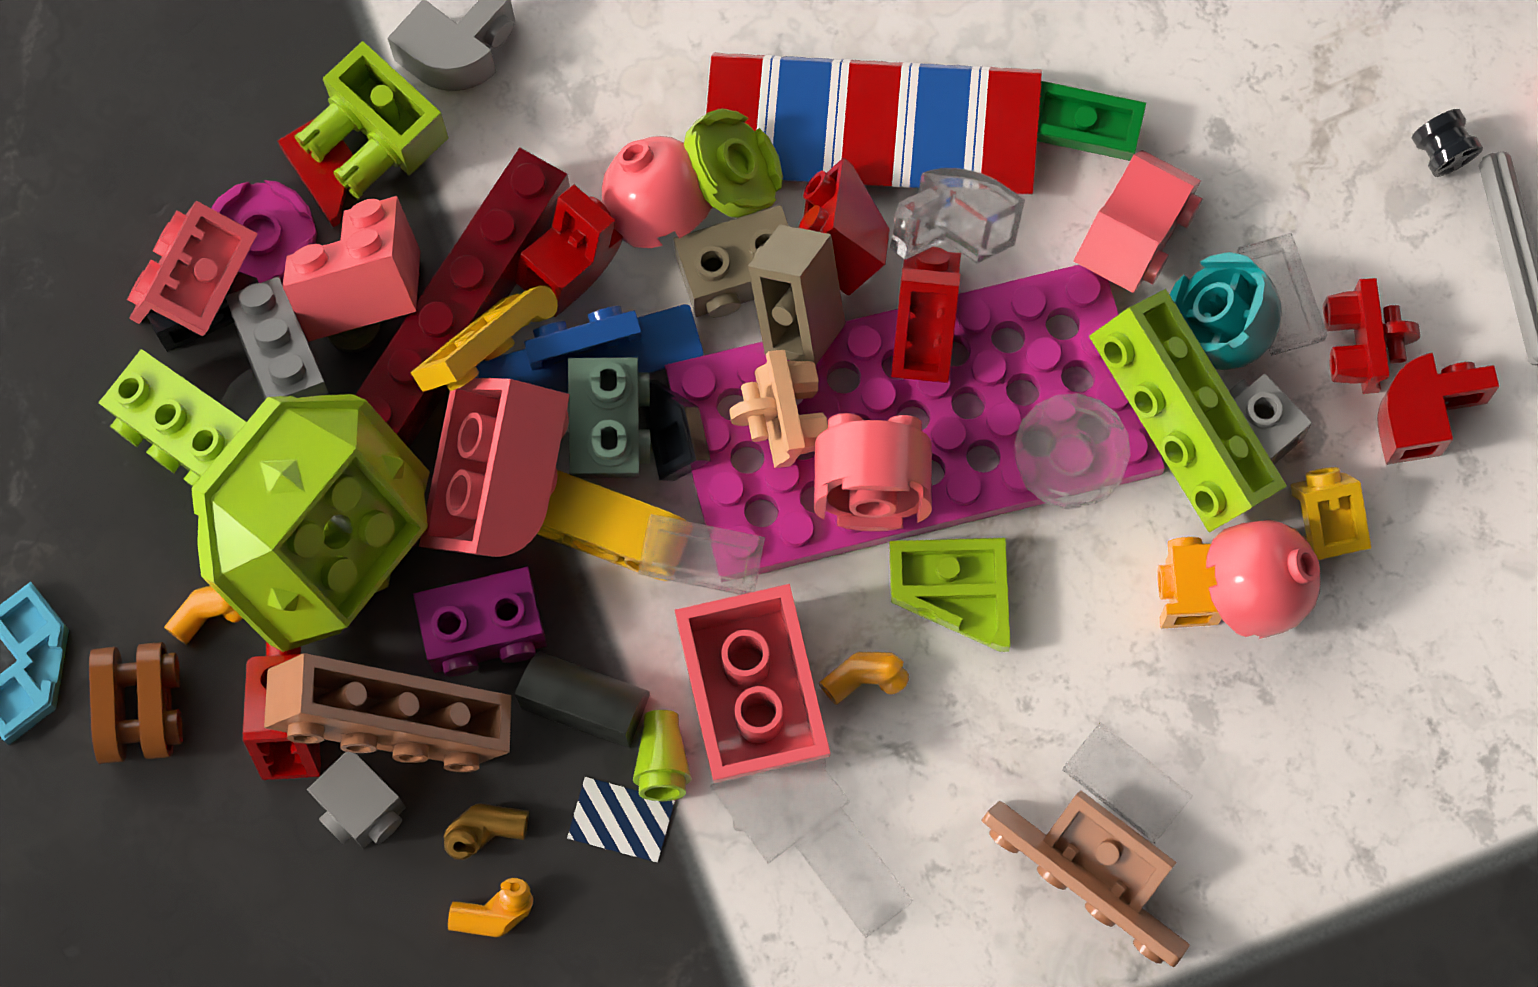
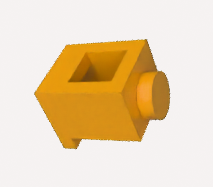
(1187, 585)

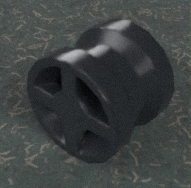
(1447, 142)

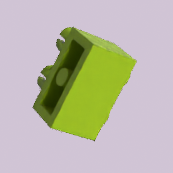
(384, 107)

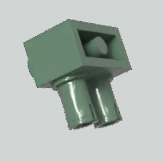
(605, 417)

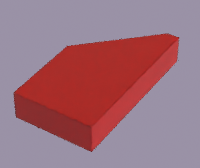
(317, 176)

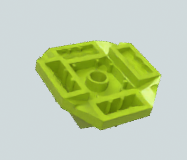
(308, 515)

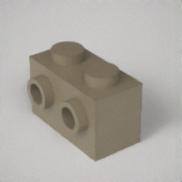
(718, 258)
(797, 293)

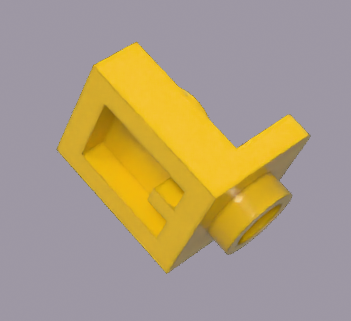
(1332, 512)

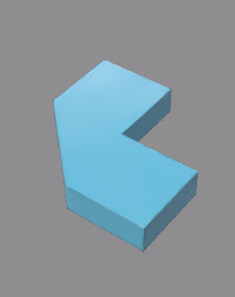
(39, 644)

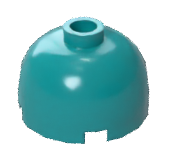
(1230, 309)

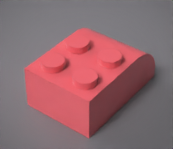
(494, 467)
(752, 683)

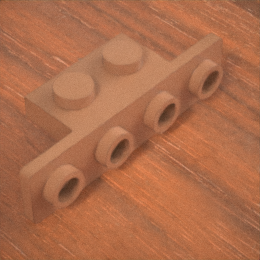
(1101, 864)

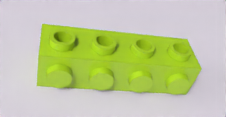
(1187, 410)
(171, 415)

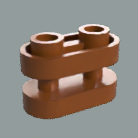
(157, 724)

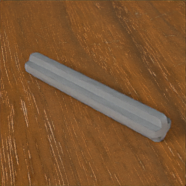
(1514, 243)

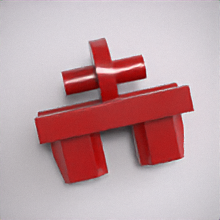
(1367, 359)

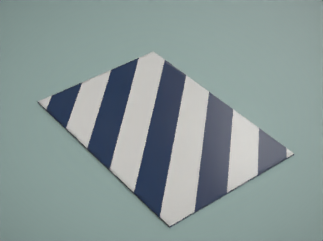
(620, 820)

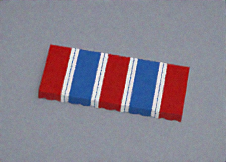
(885, 116)

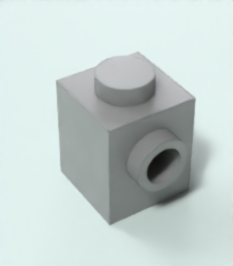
(1271, 416)
(356, 802)

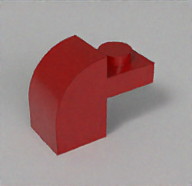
(572, 250)
(1415, 407)

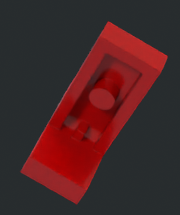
(926, 316)

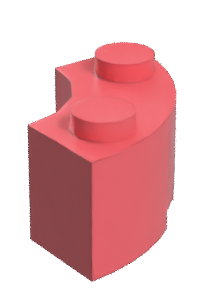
(1138, 221)

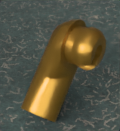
(480, 825)

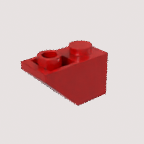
(843, 207)

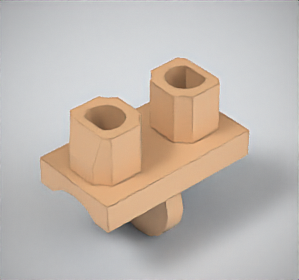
(772, 409)

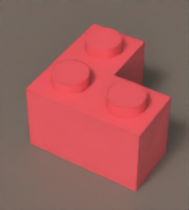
(356, 279)

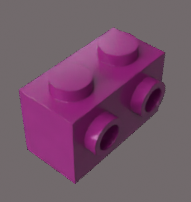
(480, 622)

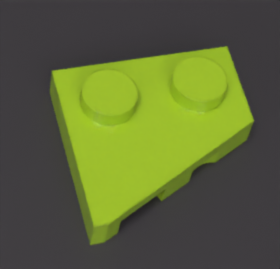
(955, 585)

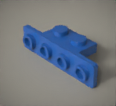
(652, 338)

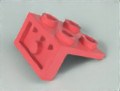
(195, 270)

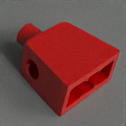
(270, 749)

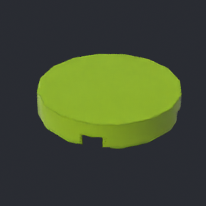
(733, 163)

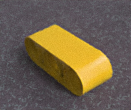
(598, 521)

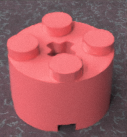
(873, 472)

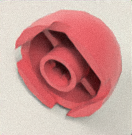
(653, 191)
(1263, 577)

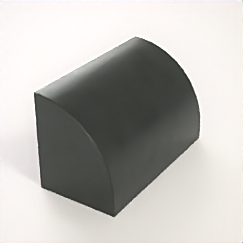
(581, 698)

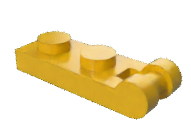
(484, 339)

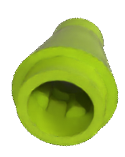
(661, 759)

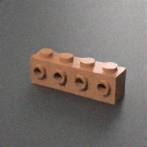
(387, 711)

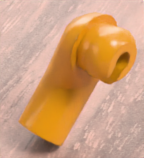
(196, 610)
(865, 668)
(497, 915)

